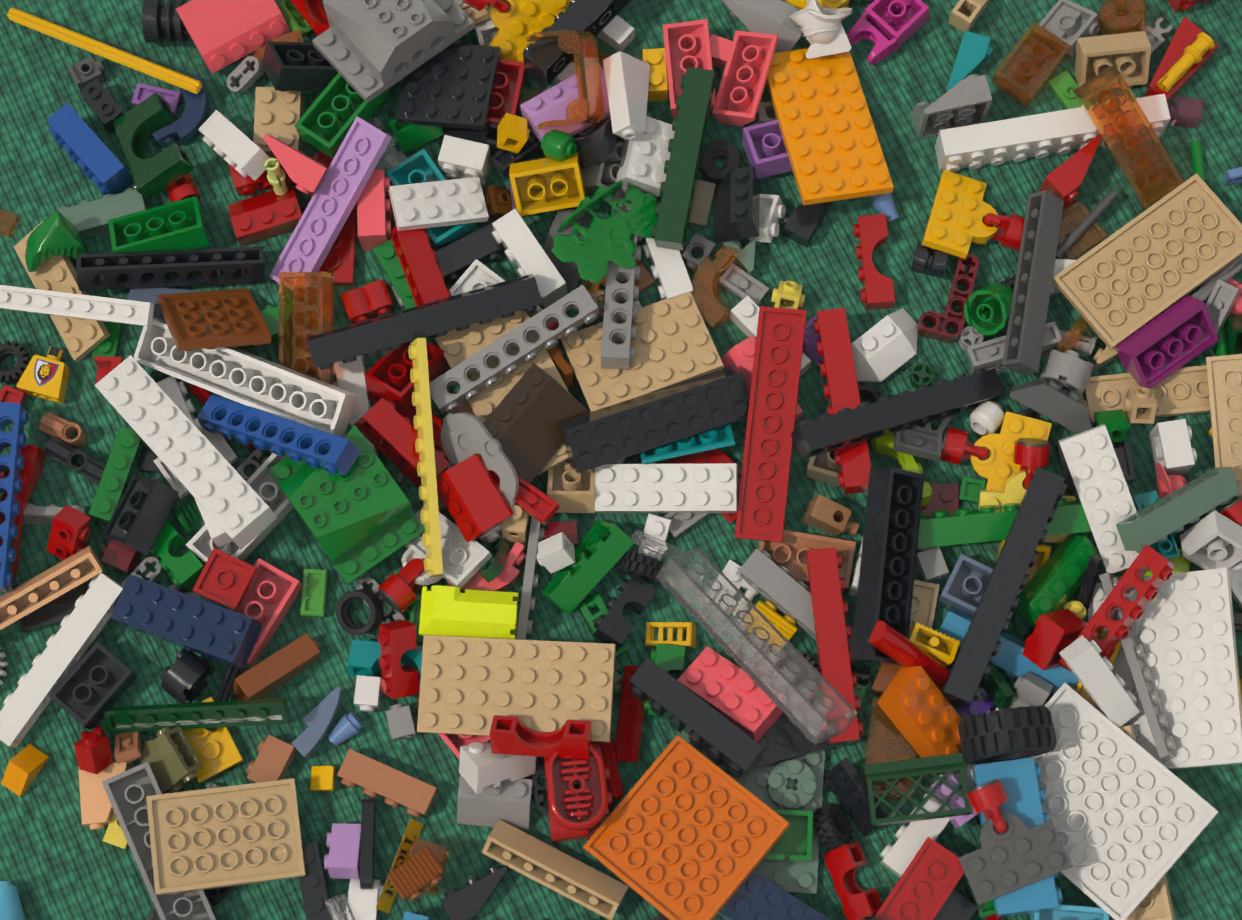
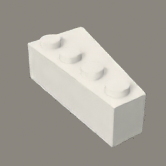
(529, 256)

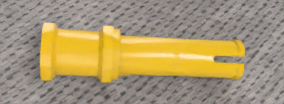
(1192, 55)

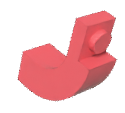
(505, 579)

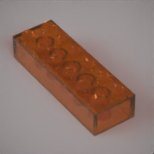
(1128, 136)
(304, 311)

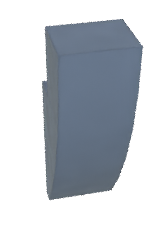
(320, 723)

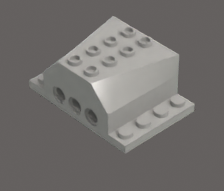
(387, 39)

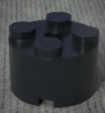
(186, 676)

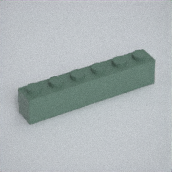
(1178, 509)

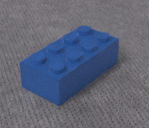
(88, 151)

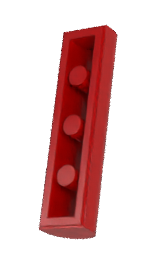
(906, 652)

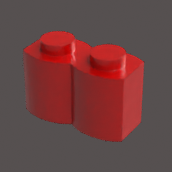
(368, 301)

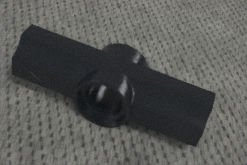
(67, 454)

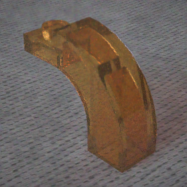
(705, 286)

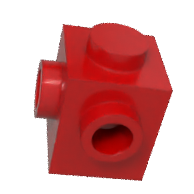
(93, 753)

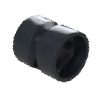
(929, 260)

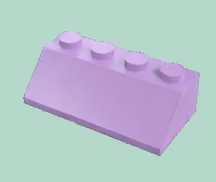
(553, 103)

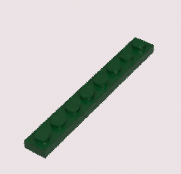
(198, 715)

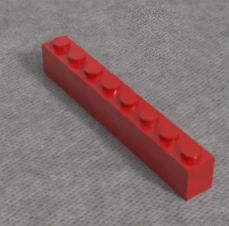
(842, 393)
(832, 632)

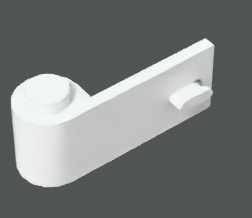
(364, 902)

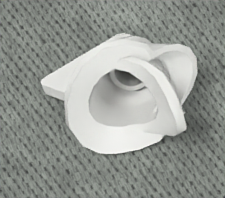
(823, 29)

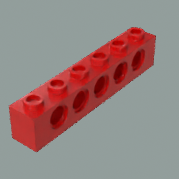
(1120, 599)

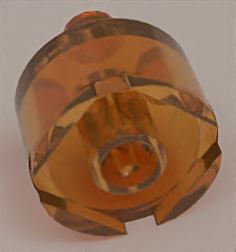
(1123, 16)

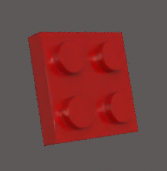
(225, 579)

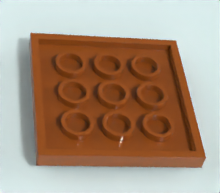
(213, 319)

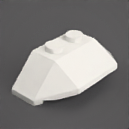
(885, 347)

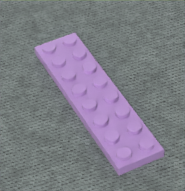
(333, 199)

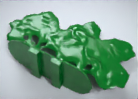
(606, 237)

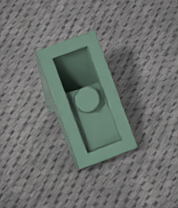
(745, 259)

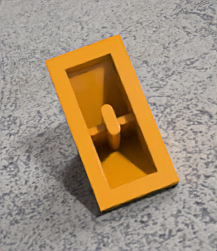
(23, 769)

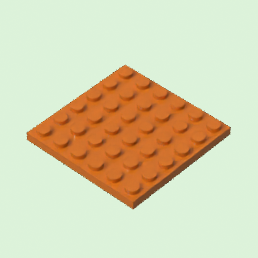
(686, 835)

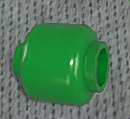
(558, 145)

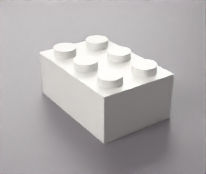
(645, 157)

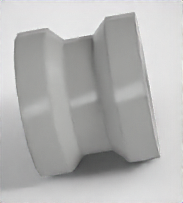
(970, 334)

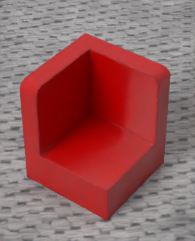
(105, 365)

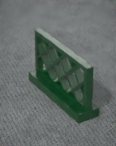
(912, 769)

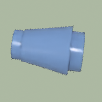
(885, 205)
(345, 729)

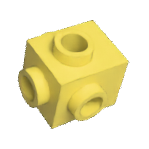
(788, 295)

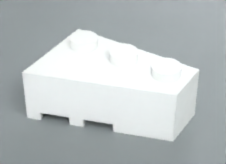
(483, 768)

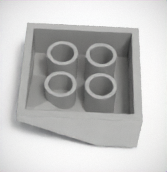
(960, 106)

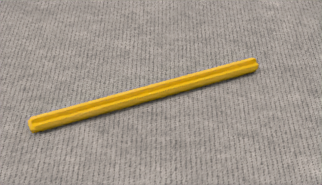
(104, 50)

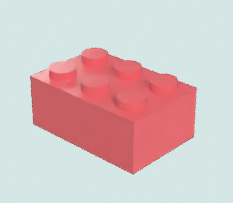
(375, 212)

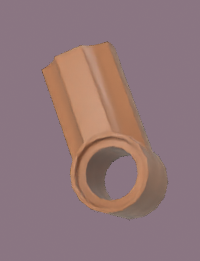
(63, 430)

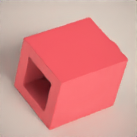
(720, 50)

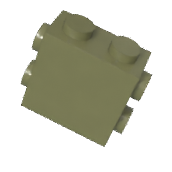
(171, 759)

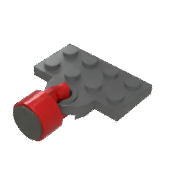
(1009, 851)

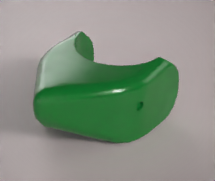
(53, 238)

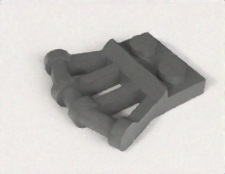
(921, 440)

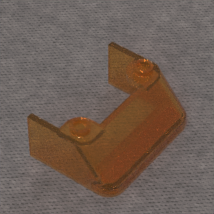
(590, 105)

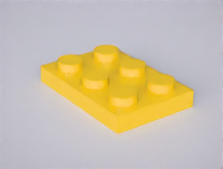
(214, 749)

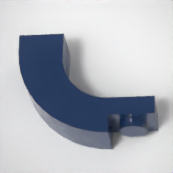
(186, 127)

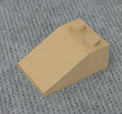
(571, 489)

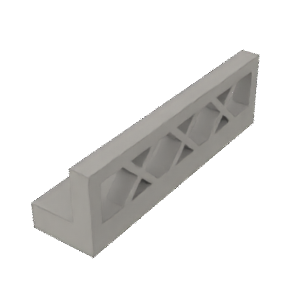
(990, 353)

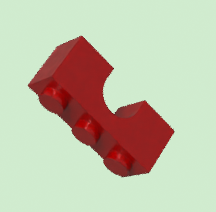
(394, 641)
(843, 864)

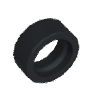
(343, 611)

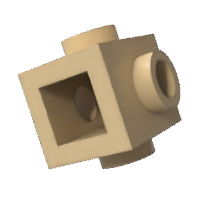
(1141, 405)

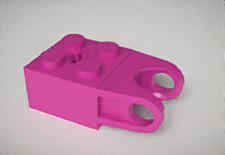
(886, 28)

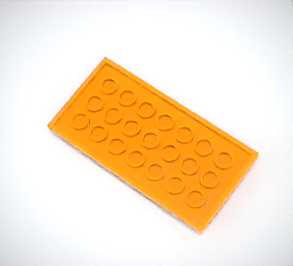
(826, 127)

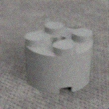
(1067, 369)

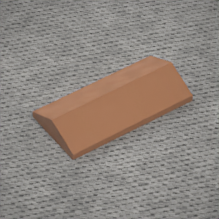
(793, 549)

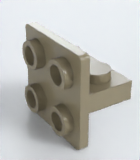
(702, 202)

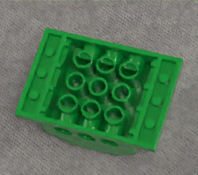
(352, 516)

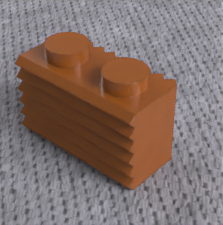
(416, 874)

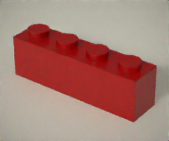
(419, 265)

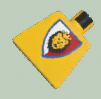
(46, 377)

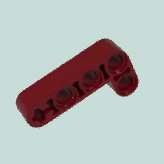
(955, 297)

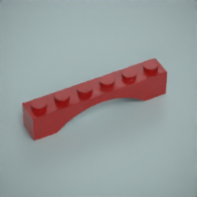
(32, 471)

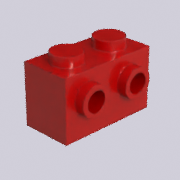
(68, 532)

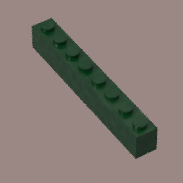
(684, 159)

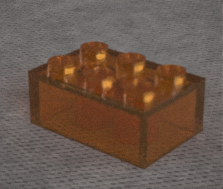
(1030, 64)

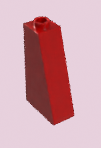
(1184, 37)

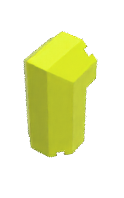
(468, 613)

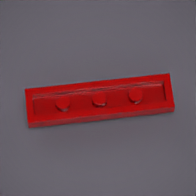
(629, 722)

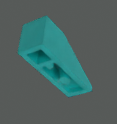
(970, 57)

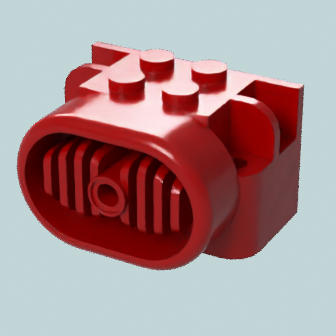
(572, 811)

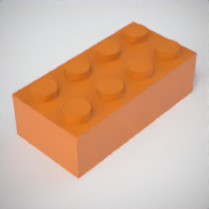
(921, 713)

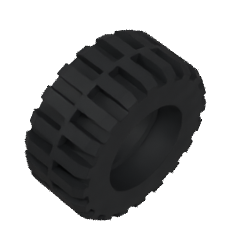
(1007, 734)

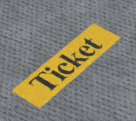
(389, 892)

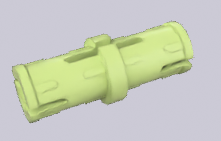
(276, 176)

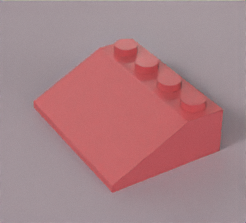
(231, 28)

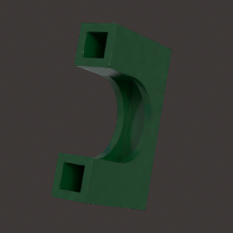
(133, 133)

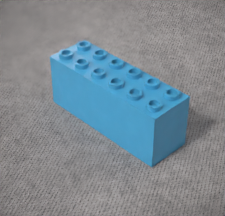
(1024, 802)

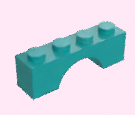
(365, 658)

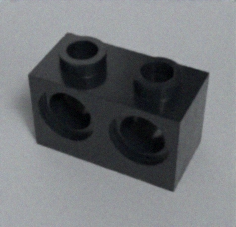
(101, 104)

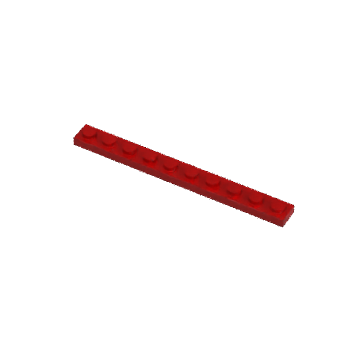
(528, 496)

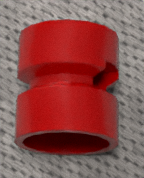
(183, 189)

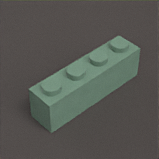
(92, 216)

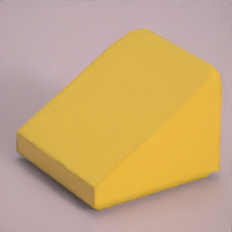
(323, 778)

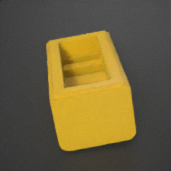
(690, 638)

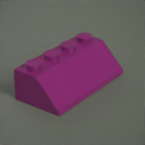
(1167, 342)

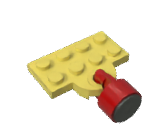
(1028, 454)

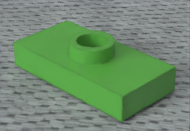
(1063, 88)
(314, 593)

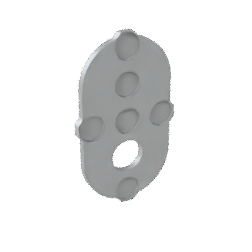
(465, 436)

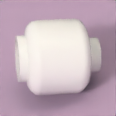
(987, 418)

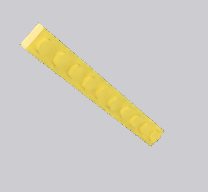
(426, 467)

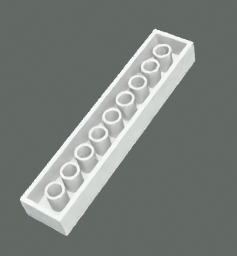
(1030, 136)
(249, 380)
(186, 452)

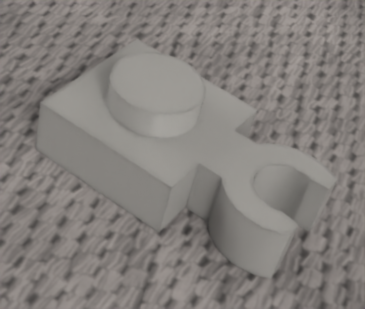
(1156, 35)

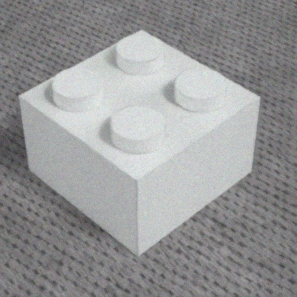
(464, 159)
(1172, 446)
(1213, 542)

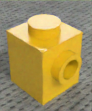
(512, 133)

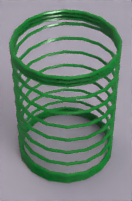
(182, 519)

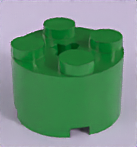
(989, 308)

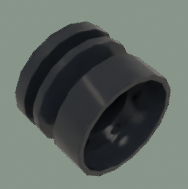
(163, 21)

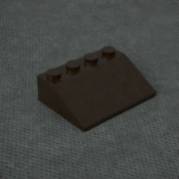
(529, 421)

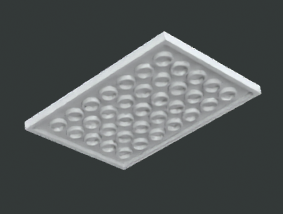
(1193, 668)
(1114, 807)

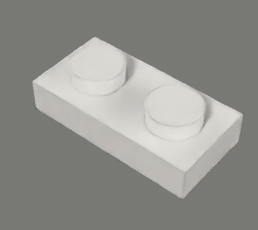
(657, 527)

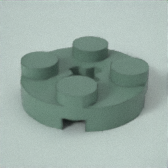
(805, 787)

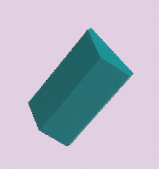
(707, 440)

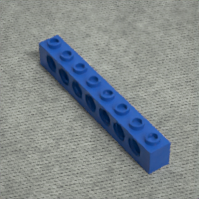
(10, 414)
(278, 435)

